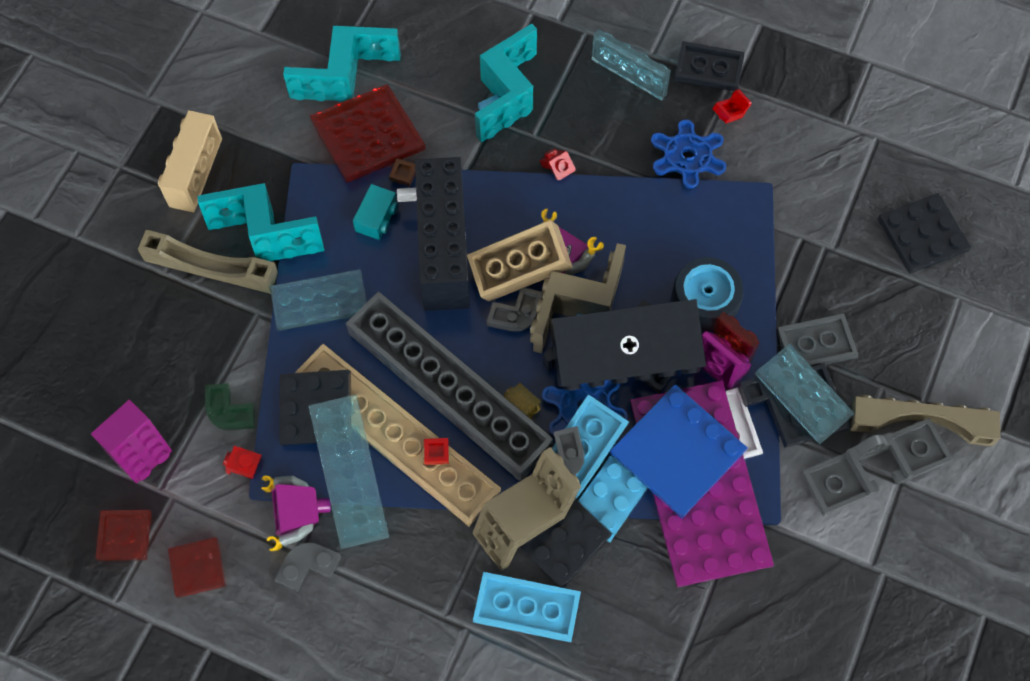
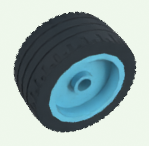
(713, 285)

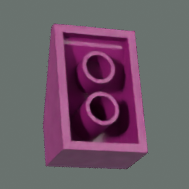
(723, 361)

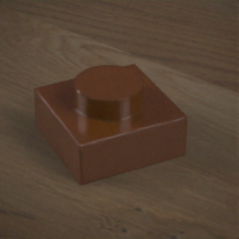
(402, 172)

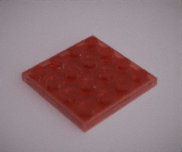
(367, 133)

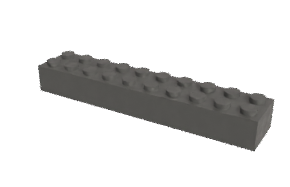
(449, 386)

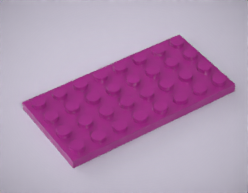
(724, 528)

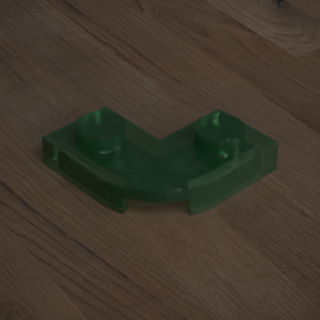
(224, 414)

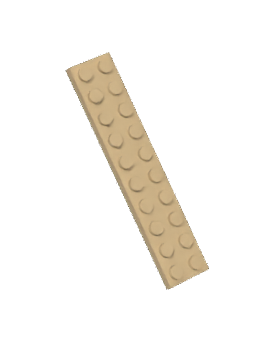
(401, 441)

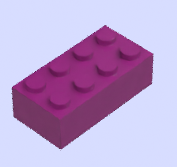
(132, 441)

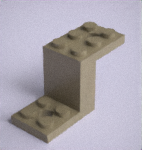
(574, 295)
(526, 509)

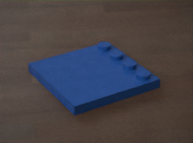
(678, 451)

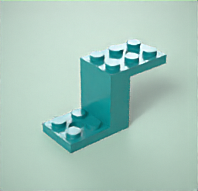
(346, 48)
(503, 78)
(254, 207)

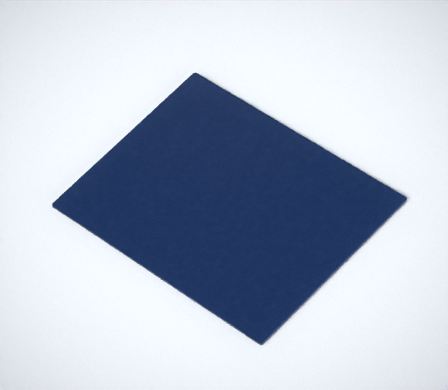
(652, 216)

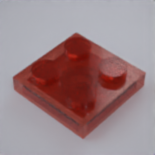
(739, 339)
(123, 535)
(196, 567)

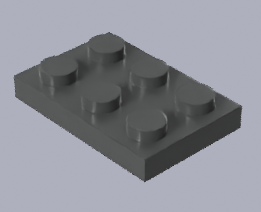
(820, 340)

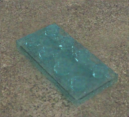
(630, 64)
(318, 299)
(804, 393)

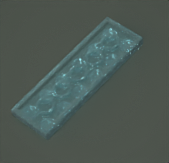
(349, 471)

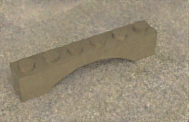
(244, 272)
(974, 425)

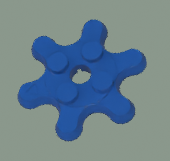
(689, 142)
(568, 401)

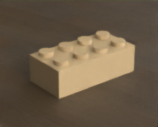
(190, 161)
(519, 261)

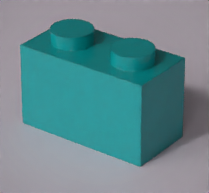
(375, 212)

